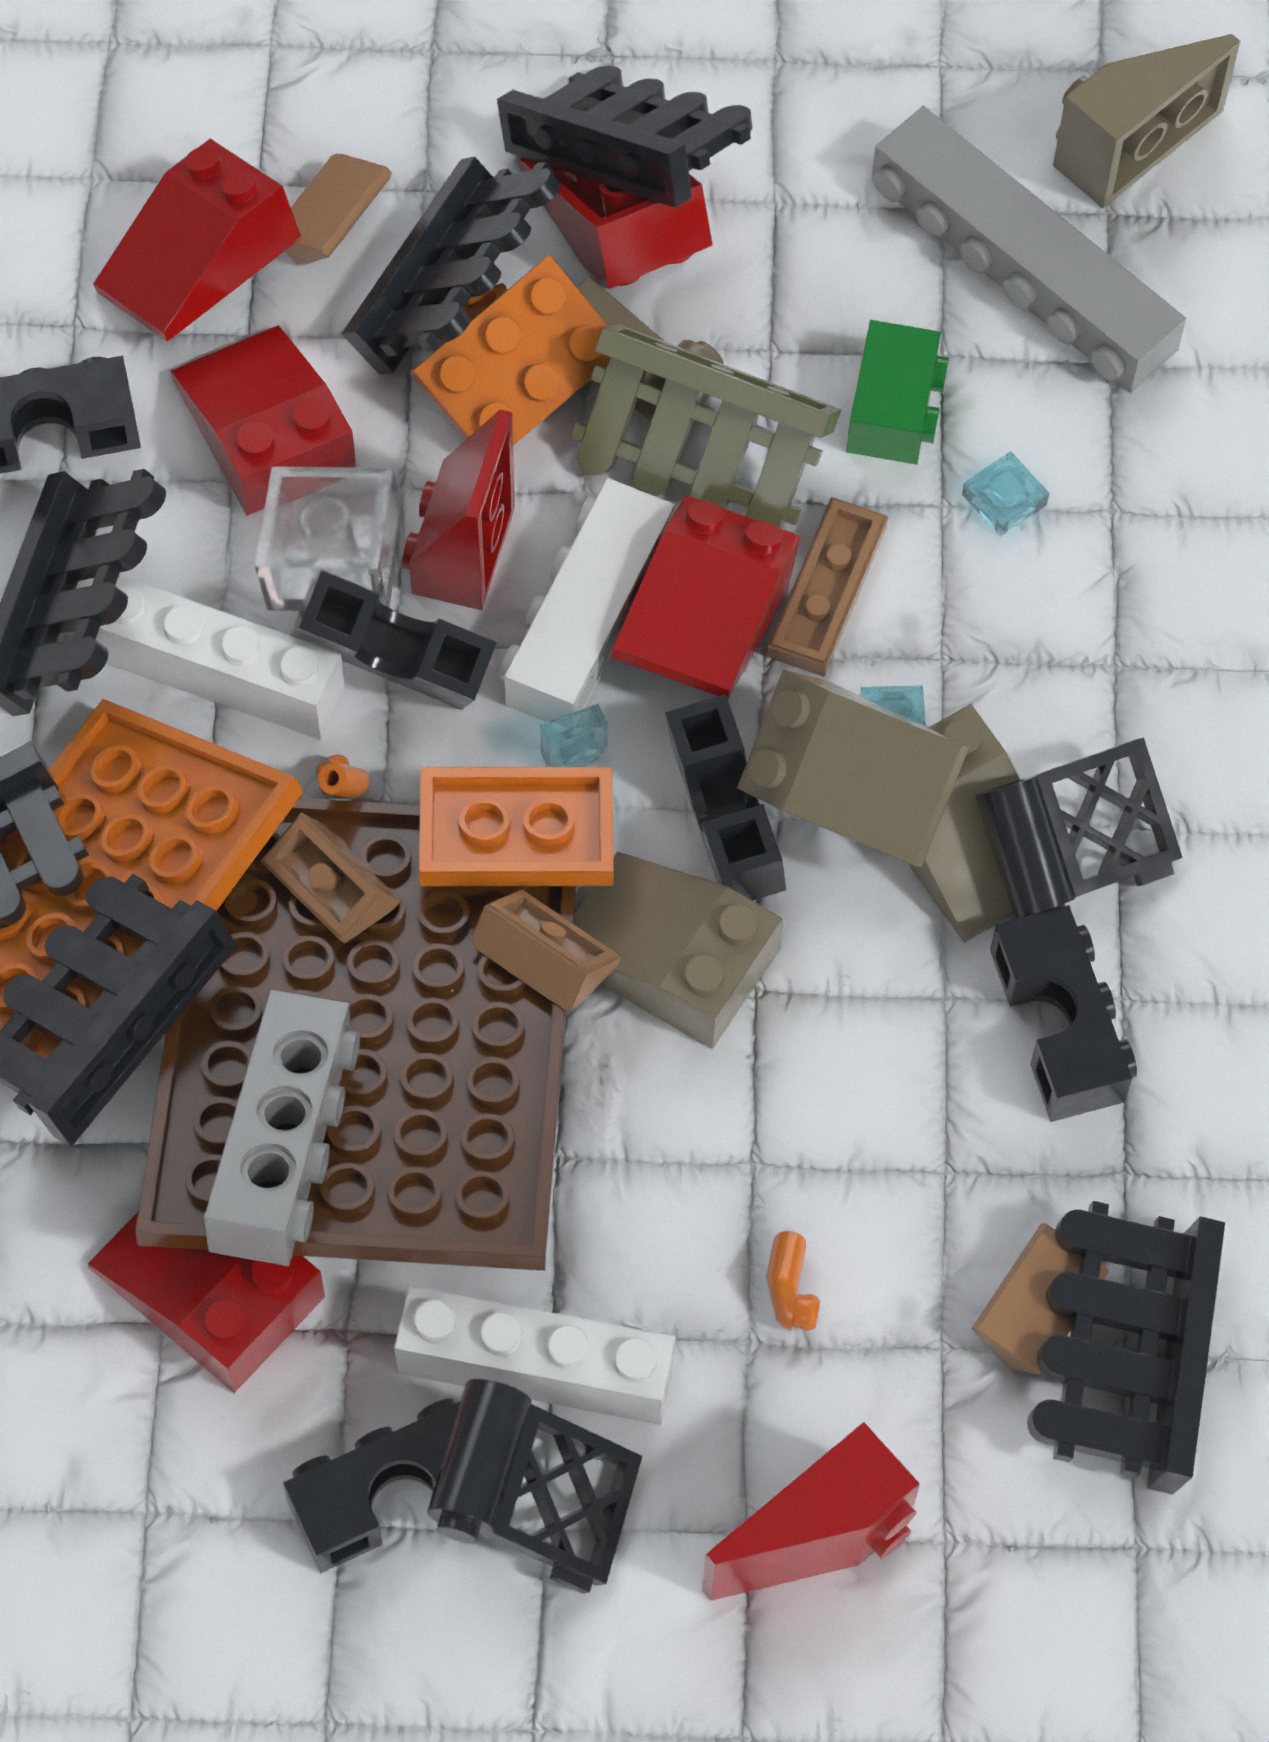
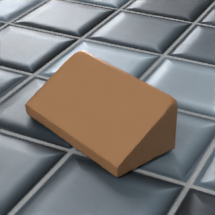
(334, 205)
(328, 878)
(543, 949)
(1018, 1314)

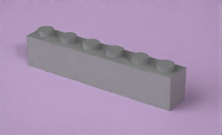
(1027, 249)

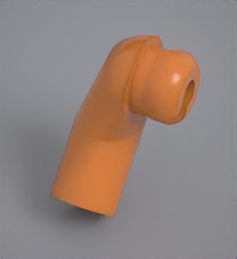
(340, 780)
(783, 1283)

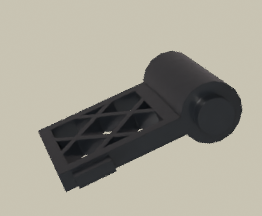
(1040, 855)
(485, 1474)

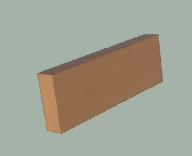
(827, 586)

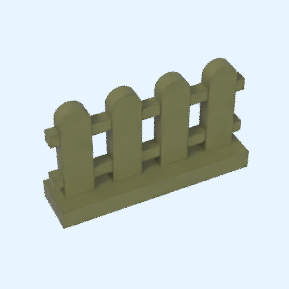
(677, 407)

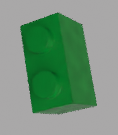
(894, 392)

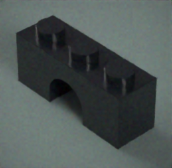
(84, 397)
(415, 653)
(729, 819)
(1050, 962)
(337, 1495)

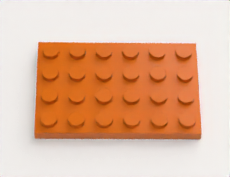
(145, 807)

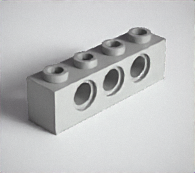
(292, 1036)

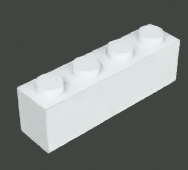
(586, 605)
(225, 659)
(536, 1351)

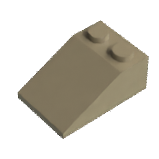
(1140, 113)
(852, 767)
(960, 862)
(682, 944)

